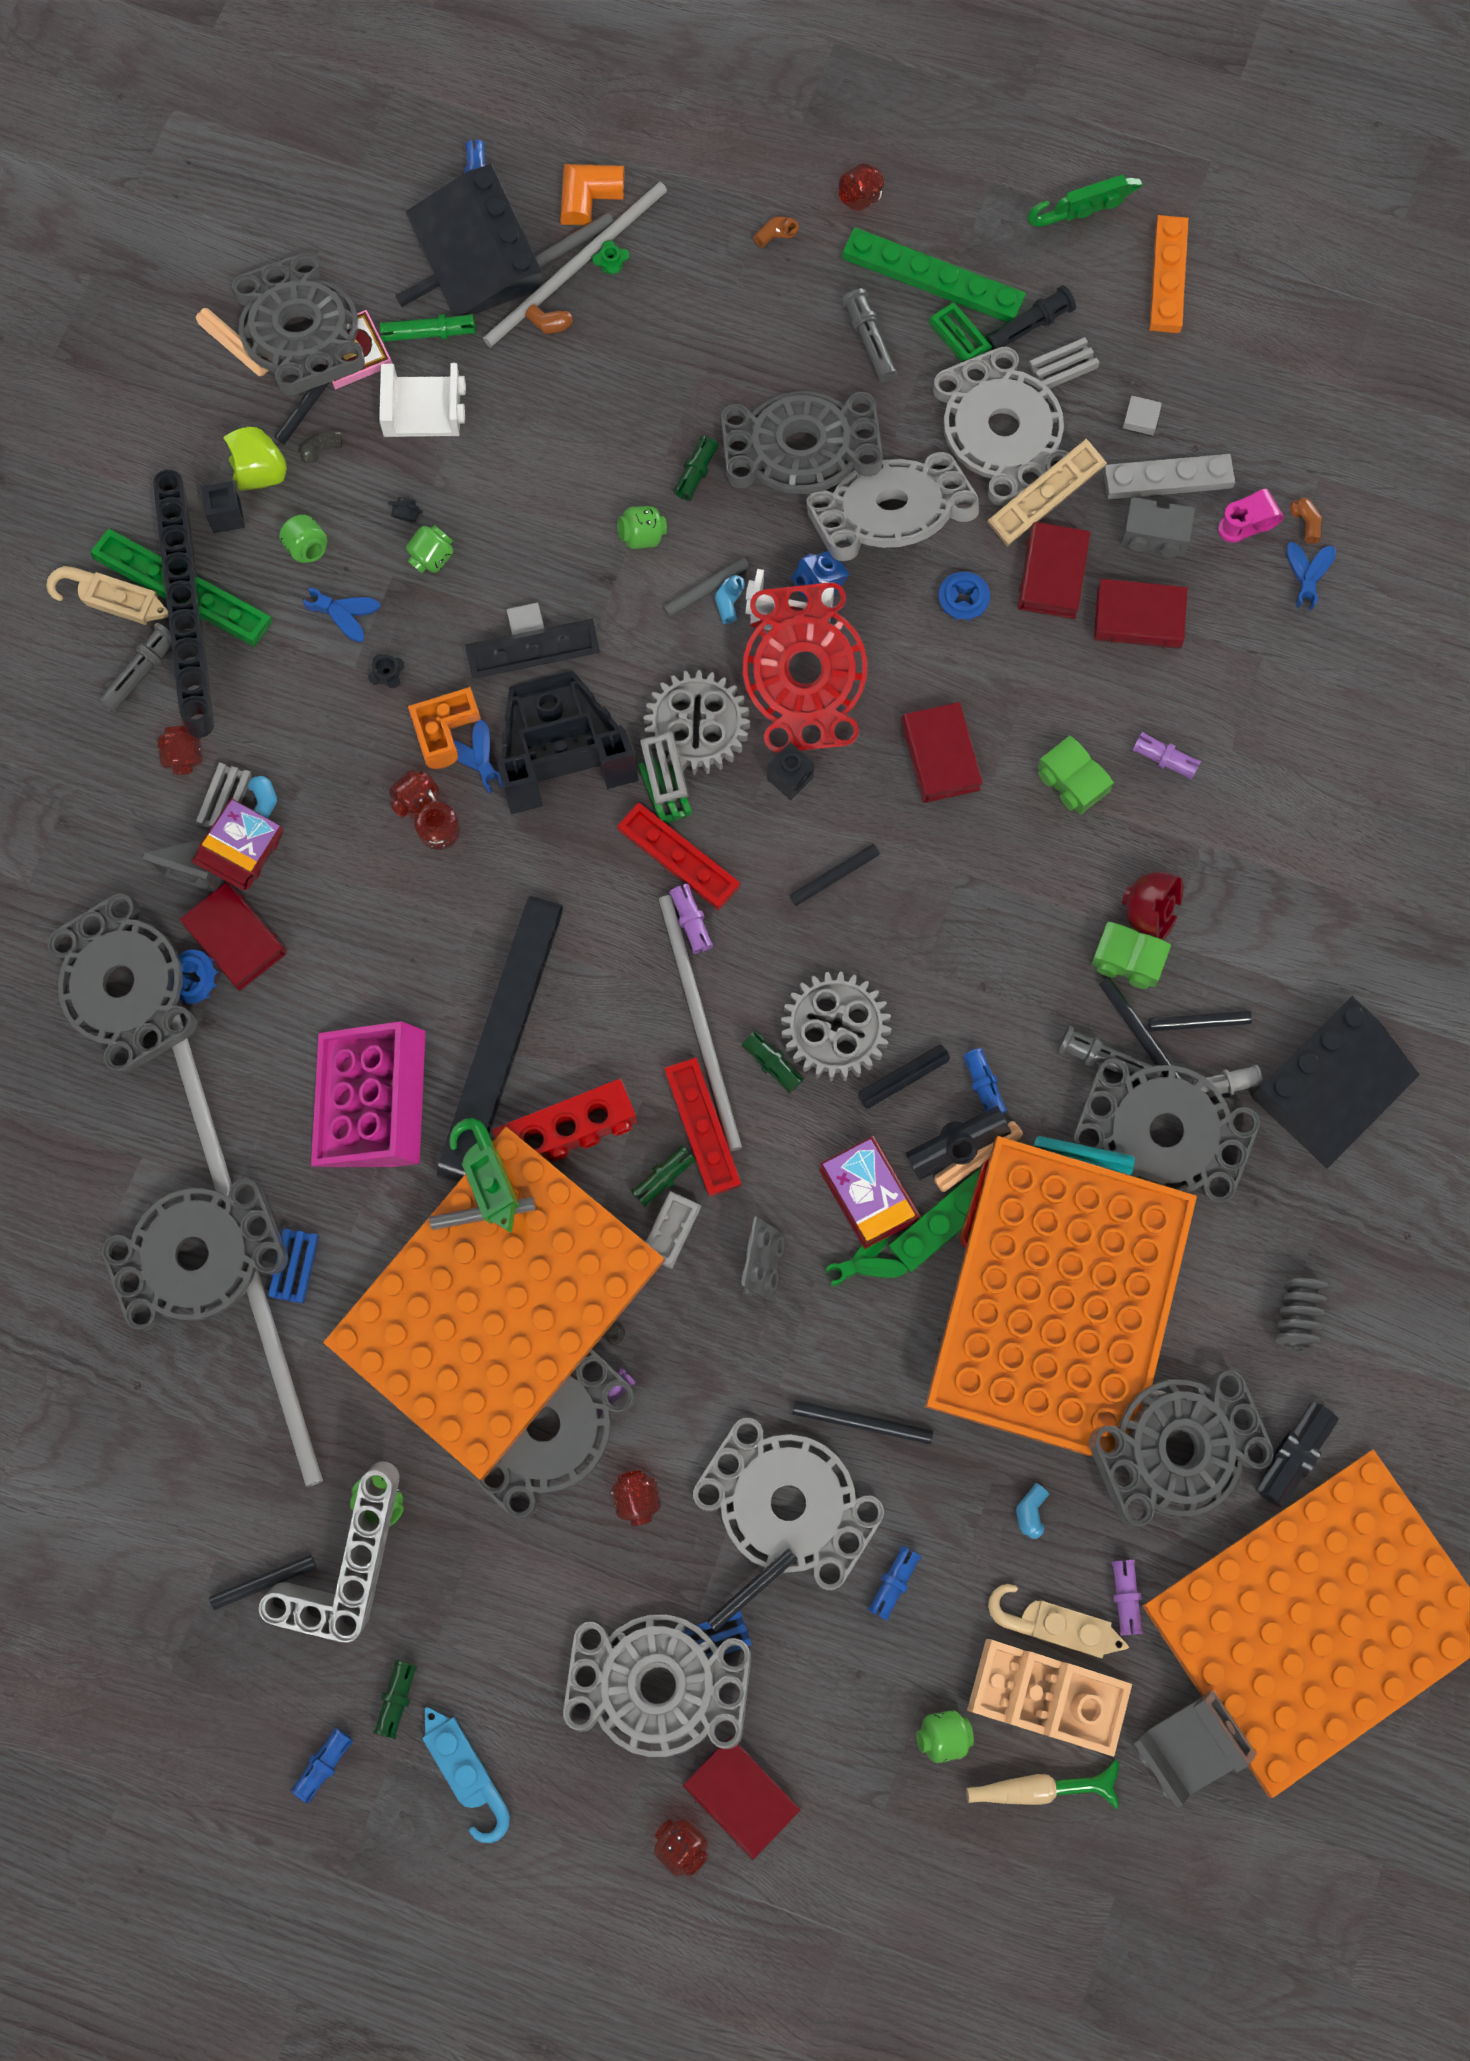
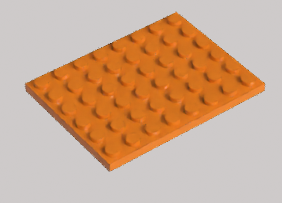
(1059, 1297)
(489, 1322)
(1320, 1620)

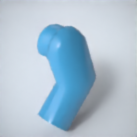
(726, 597)
(264, 794)
(1028, 1513)

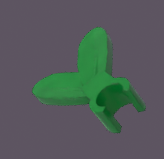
(867, 1264)

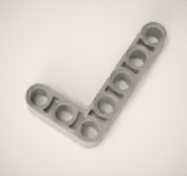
(353, 1567)

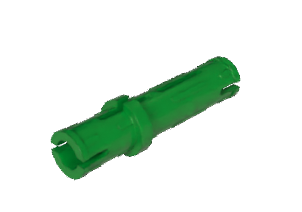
(428, 328)

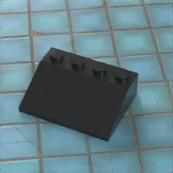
(475, 243)
(1337, 1082)

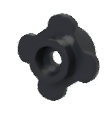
(405, 509)
(383, 662)

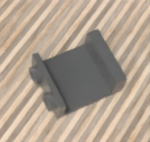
(1194, 1748)

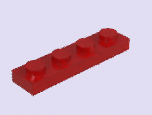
(678, 856)
(702, 1127)

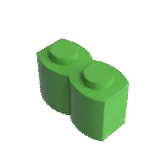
(1074, 775)
(1131, 955)

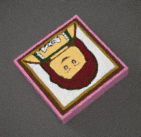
(372, 347)

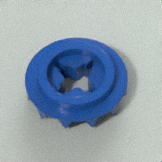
(965, 583)
(198, 962)

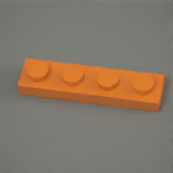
(1168, 274)

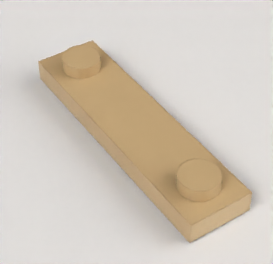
(1046, 492)

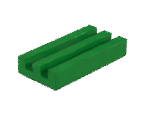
(948, 338)
(675, 814)

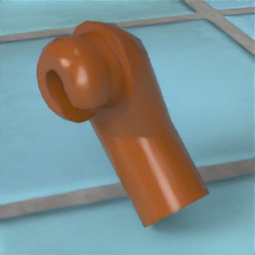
(776, 228)
(549, 322)
(1311, 516)

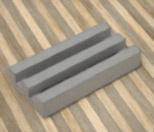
(1061, 353)
(221, 771)
(671, 795)

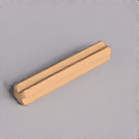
(227, 338)
(955, 1173)

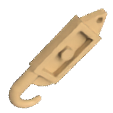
(110, 595)
(1058, 1625)

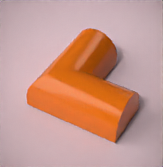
(584, 184)
(435, 719)

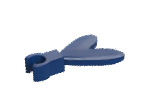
(1308, 573)
(343, 611)
(479, 756)

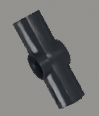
(941, 1150)
(1297, 1454)

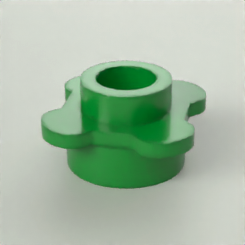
(613, 265)

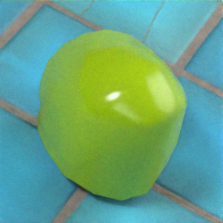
(255, 459)

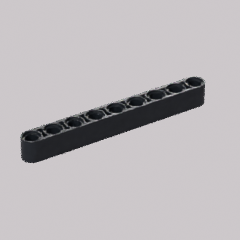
(187, 614)
(503, 1028)

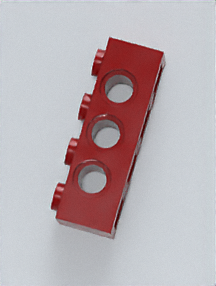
(577, 1110)

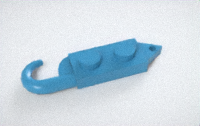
(464, 1772)

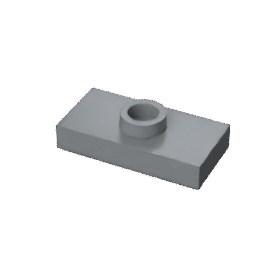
(673, 1227)

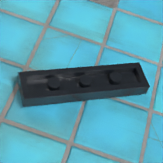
(532, 648)

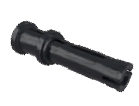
(1042, 313)

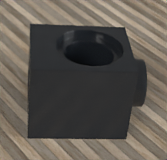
(223, 507)
(790, 771)

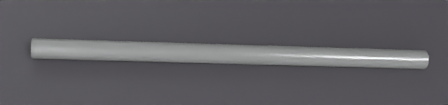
(575, 264)
(700, 1023)

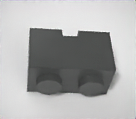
(1157, 528)

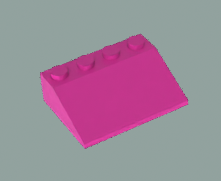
(369, 1096)

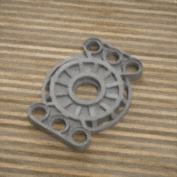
(974, 403)
(916, 483)
(751, 1493)
(620, 1677)

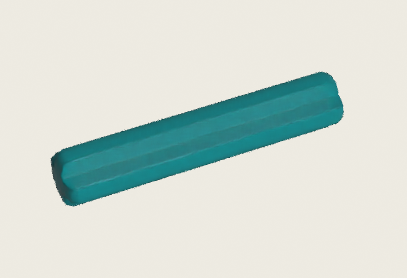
(1107, 1159)

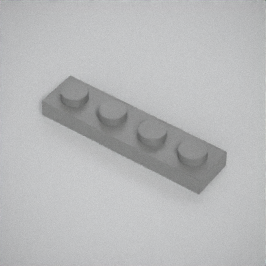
(1169, 476)

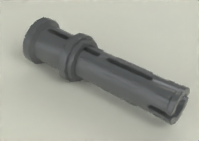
(866, 325)
(147, 656)
(1093, 1051)

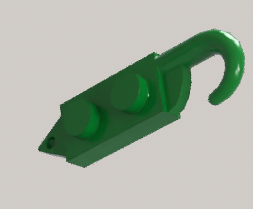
(1085, 201)
(487, 1175)

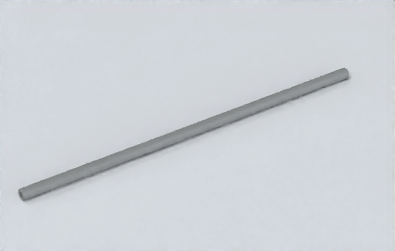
(255, 1291)

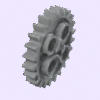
(726, 723)
(825, 1054)

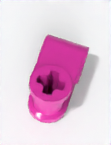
(1250, 516)

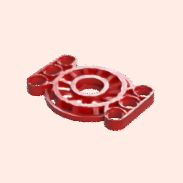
(809, 632)

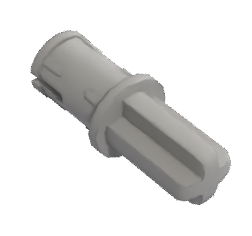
(1233, 1081)

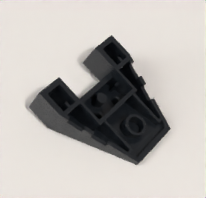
(557, 731)

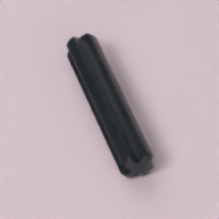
(903, 1076)

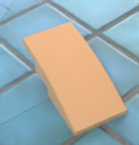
(1049, 1697)

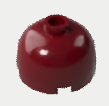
(1152, 902)

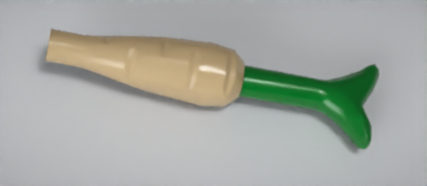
(1043, 1789)

